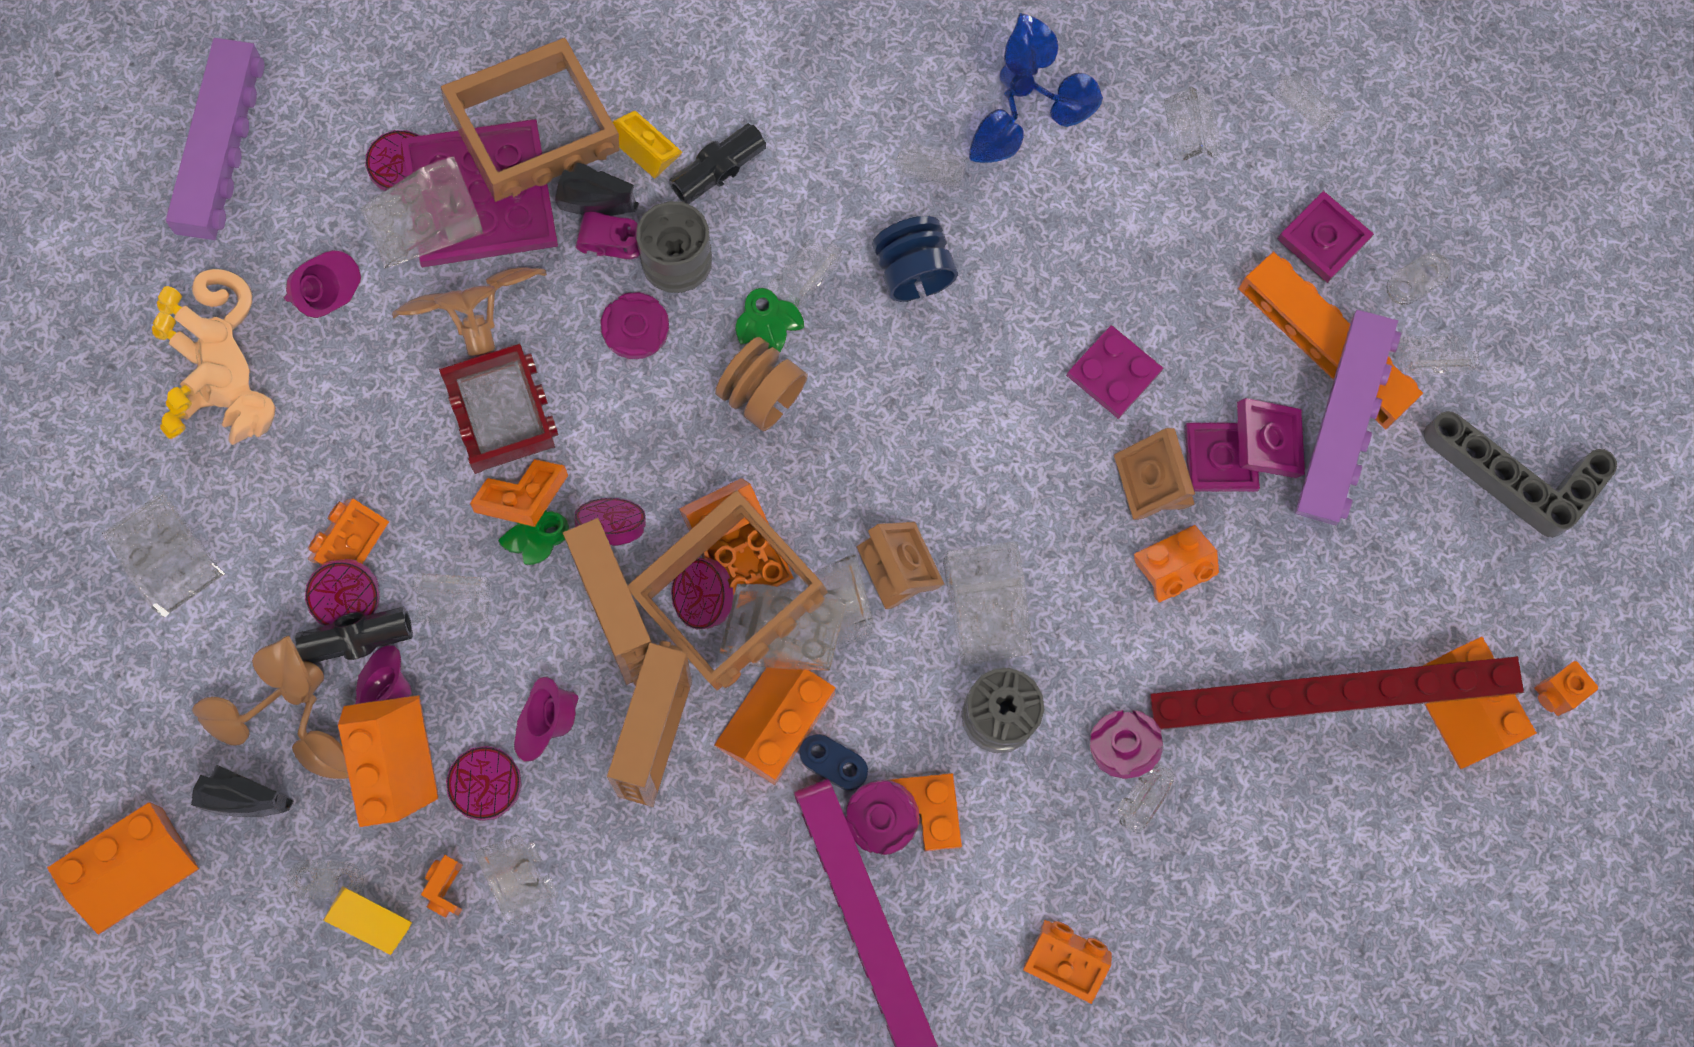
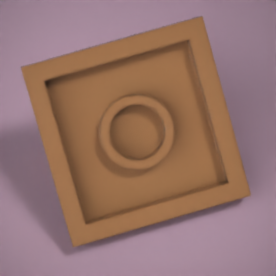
(1155, 475)
(899, 562)

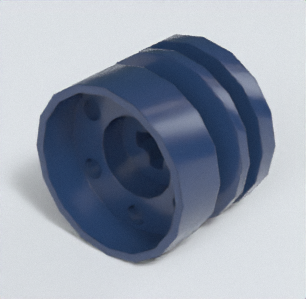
(914, 253)

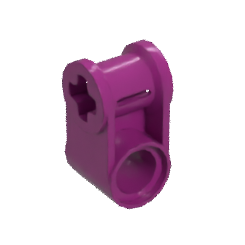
(608, 236)

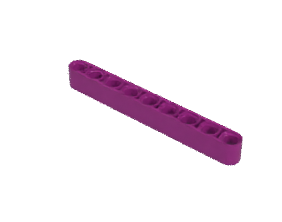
(864, 916)

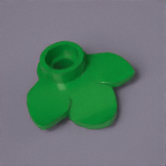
(768, 324)
(534, 541)

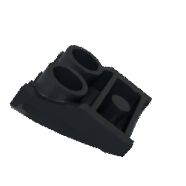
(594, 191)
(236, 796)

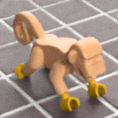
(221, 366)

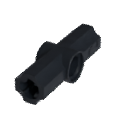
(717, 163)
(354, 635)

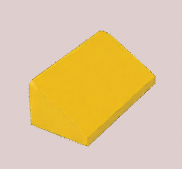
(645, 143)
(367, 920)

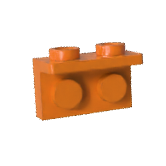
(349, 536)
(1069, 960)

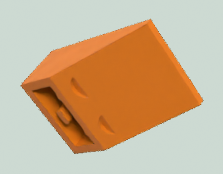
(742, 548)

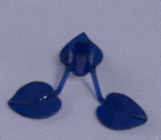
(1027, 49)

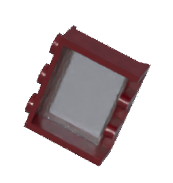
(499, 407)

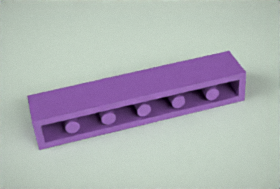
(215, 139)
(1347, 417)

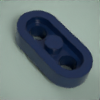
(833, 761)

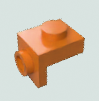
(1566, 689)
(440, 878)

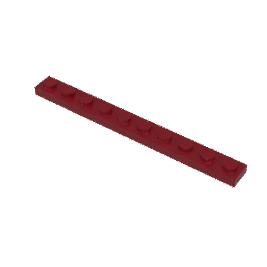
(1337, 693)

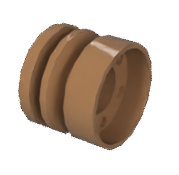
(756, 380)

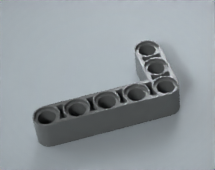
(1518, 477)

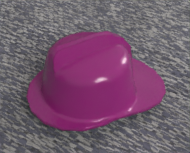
(323, 283)
(382, 677)
(545, 716)

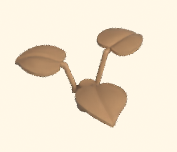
(475, 329)
(296, 681)

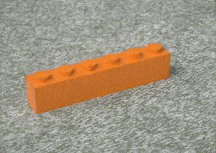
(1318, 328)

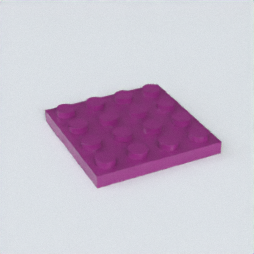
(508, 224)

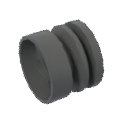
(674, 230)
(981, 710)

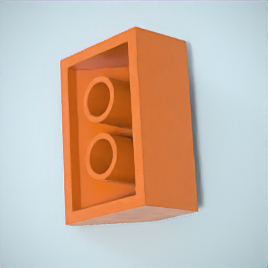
(775, 720)
(1481, 725)
(387, 759)
(123, 867)

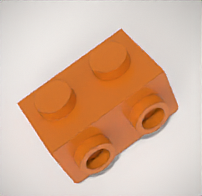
(1178, 563)

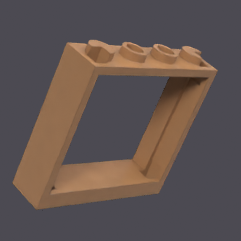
(513, 75)
(689, 549)
(609, 597)
(651, 724)

